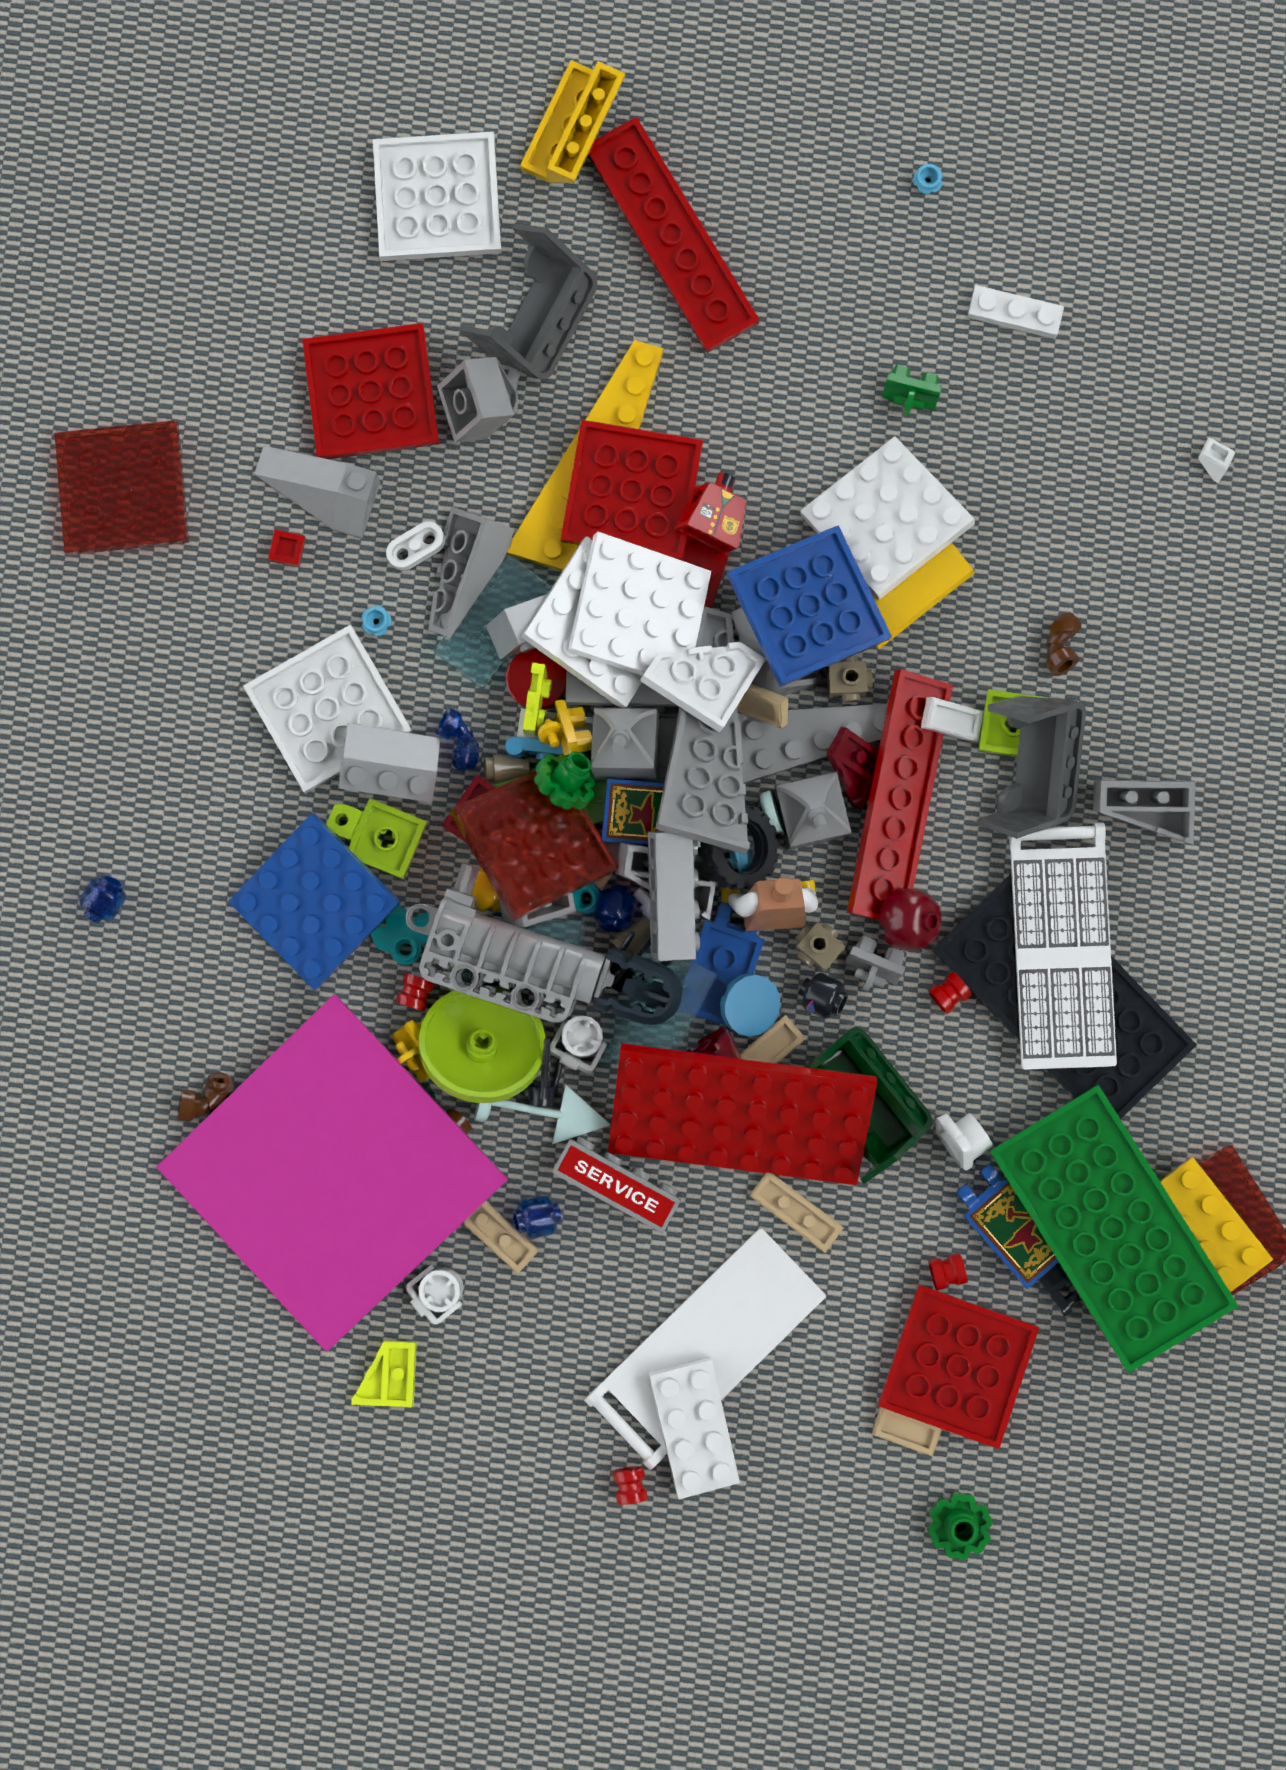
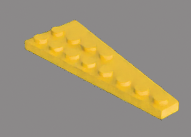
(619, 404)

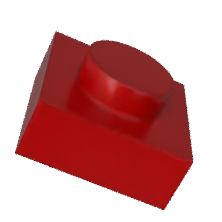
(287, 548)

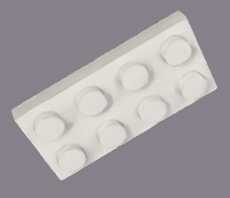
(694, 1428)

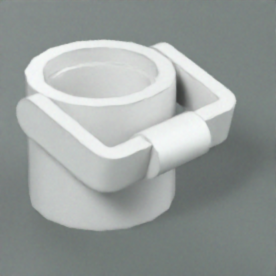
(581, 1038)
(963, 1139)
(437, 1292)

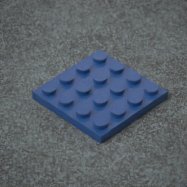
(808, 605)
(314, 901)

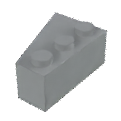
(509, 626)
(1152, 805)
(634, 866)

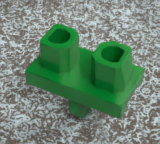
(910, 391)

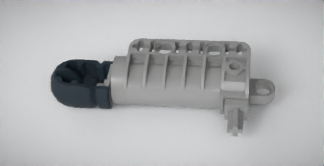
(532, 961)

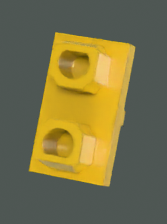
(563, 730)
(408, 1047)

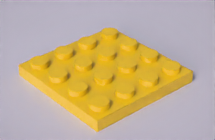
(1215, 1224)

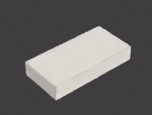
(952, 719)

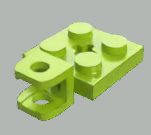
(994, 735)
(366, 826)

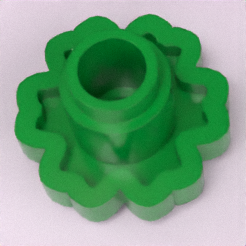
(565, 779)
(949, 1513)

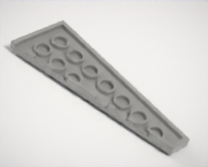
(801, 742)
(704, 769)

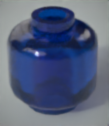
(102, 898)
(615, 908)
(536, 1217)

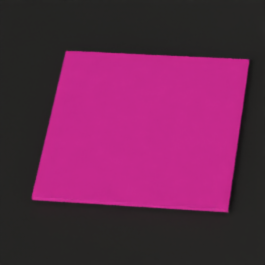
(331, 1172)

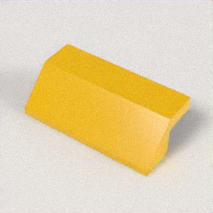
(572, 122)
(923, 590)

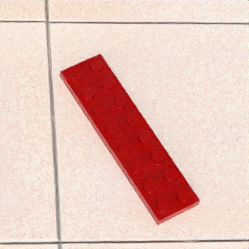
(672, 235)
(898, 795)

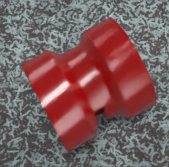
(414, 992)
(950, 992)
(948, 1271)
(630, 1485)

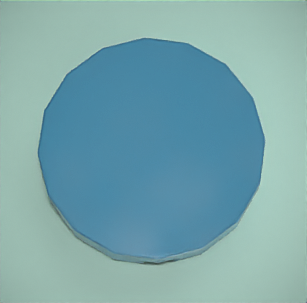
(750, 1004)

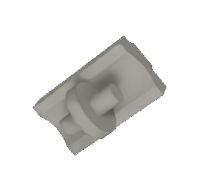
(874, 968)

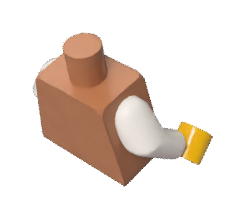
(773, 903)

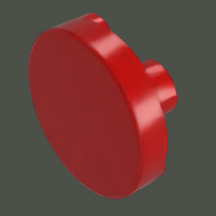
(520, 677)

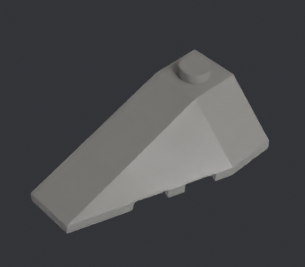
(326, 488)
(471, 557)

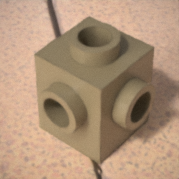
(840, 687)
(830, 945)

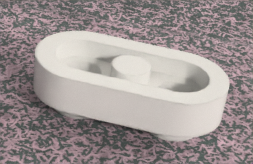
(414, 543)

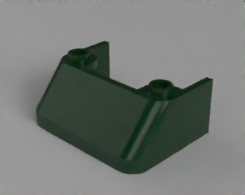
(897, 1113)

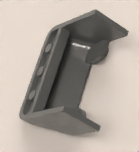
(549, 311)
(1045, 765)

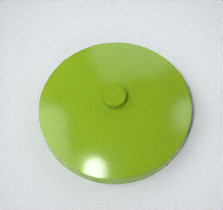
(480, 1048)

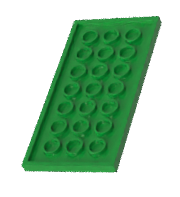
(1113, 1229)

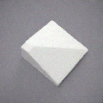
(1216, 458)

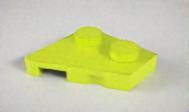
(539, 688)
(390, 1377)

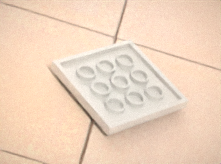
(436, 196)
(890, 516)
(636, 605)
(552, 630)
(313, 700)

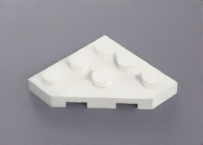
(705, 679)

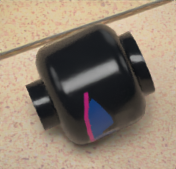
(823, 995)

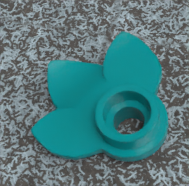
(397, 933)

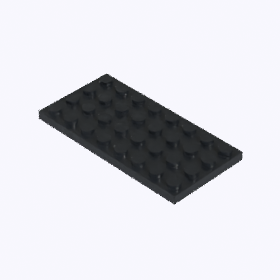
(1146, 1037)

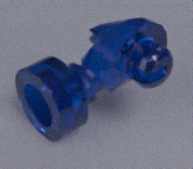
(467, 750)

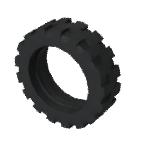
(763, 860)

